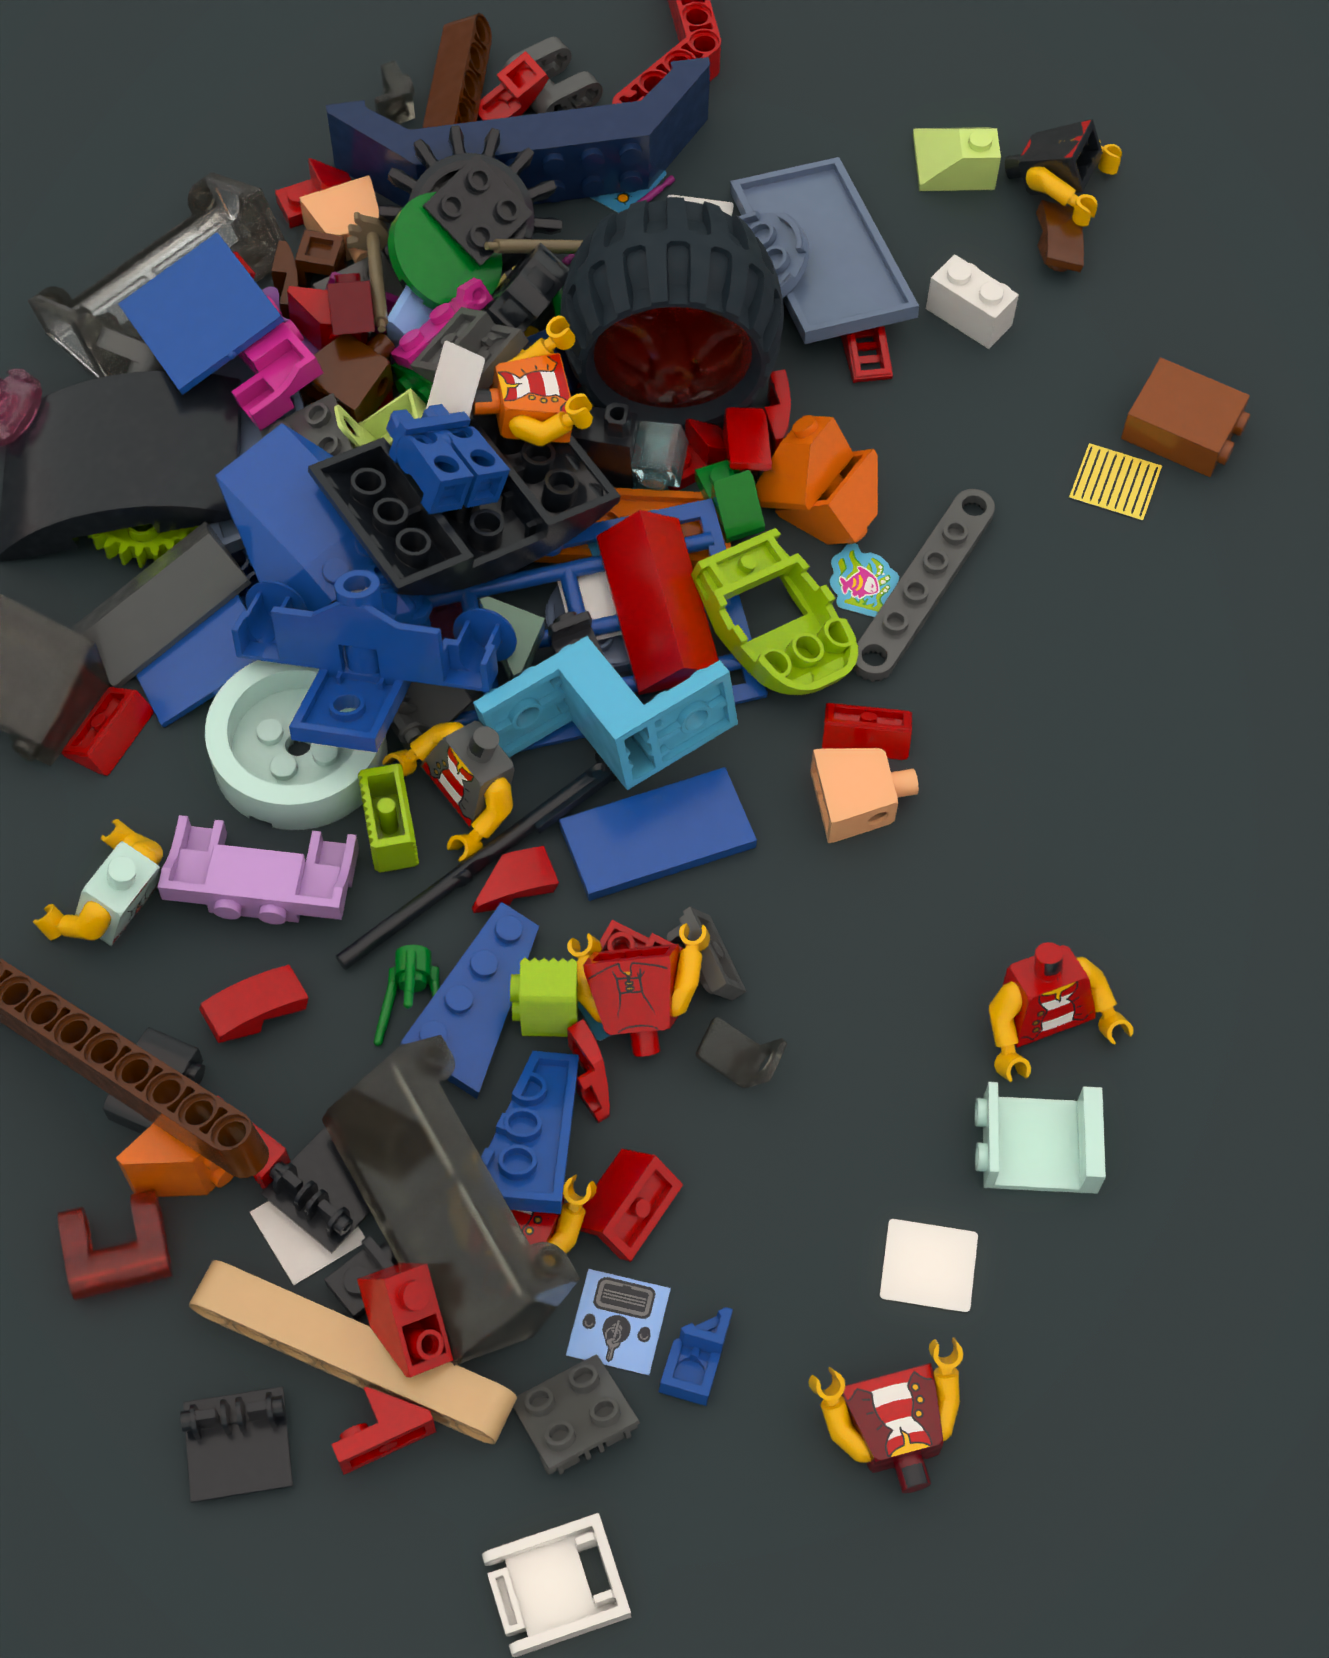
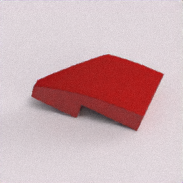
(517, 876)
(593, 1084)

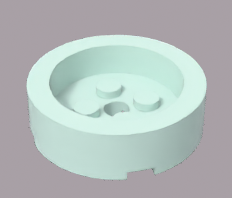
(250, 760)

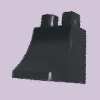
(611, 442)

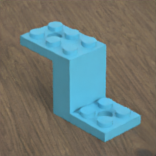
(625, 733)

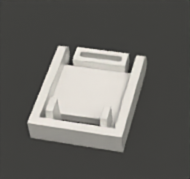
(547, 1587)

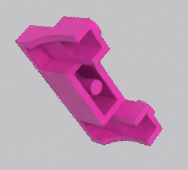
(280, 369)

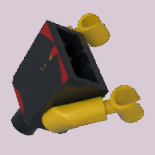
(1061, 164)

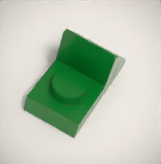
(733, 499)

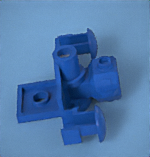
(366, 652)

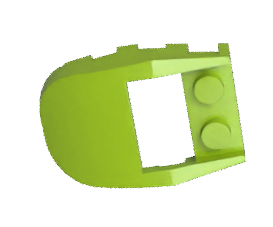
(797, 655)

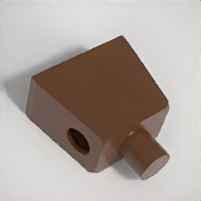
(355, 374)

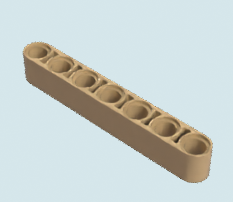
(348, 1350)

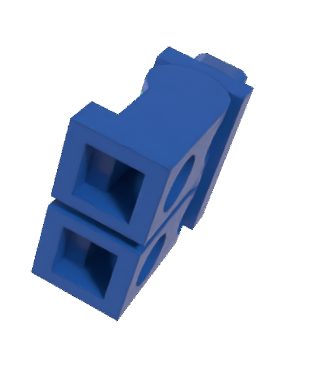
(446, 459)

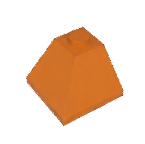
(804, 464)
(845, 506)

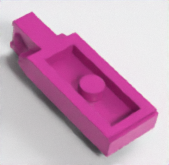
(469, 295)

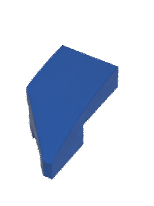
(695, 1359)

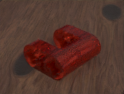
(117, 1266)

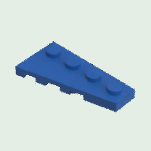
(476, 997)
(534, 1134)

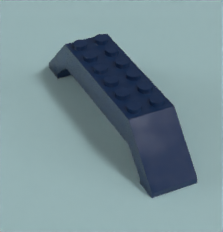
(580, 149)

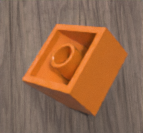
(168, 1166)

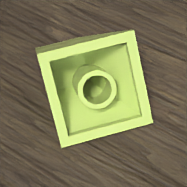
(956, 158)

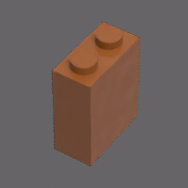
(1186, 417)

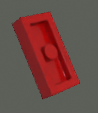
(629, 1201)

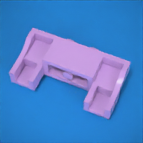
(257, 881)

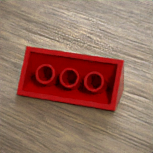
(656, 600)

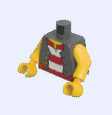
(468, 772)

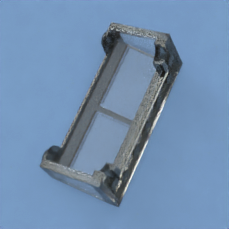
(217, 205)

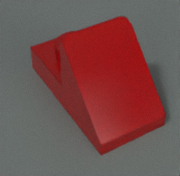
(322, 177)
(704, 448)
(396, 1427)

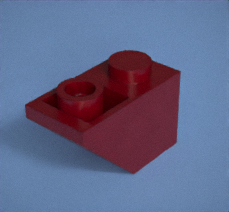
(350, 304)

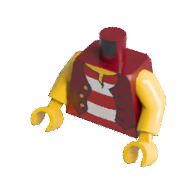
(895, 1416)

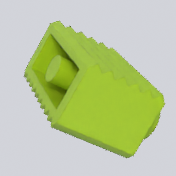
(388, 818)
(545, 996)

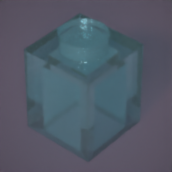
(659, 454)

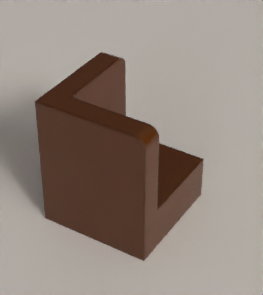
(319, 254)

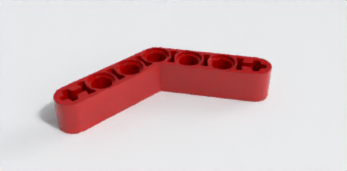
(697, 39)

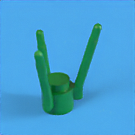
(412, 973)

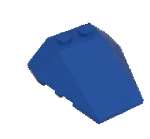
(287, 519)

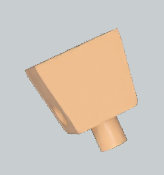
(334, 210)
(857, 790)

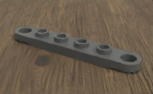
(924, 584)

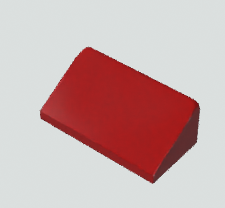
(867, 728)
(109, 730)

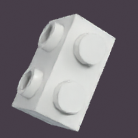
(971, 301)

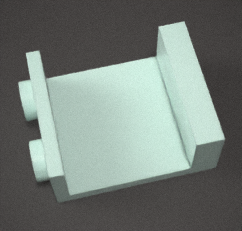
(1041, 1142)

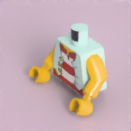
(112, 893)

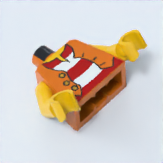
(533, 392)

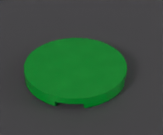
(431, 259)

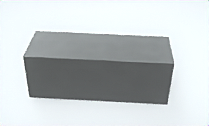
(163, 604)

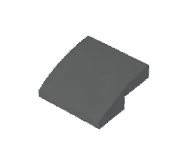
(478, 334)

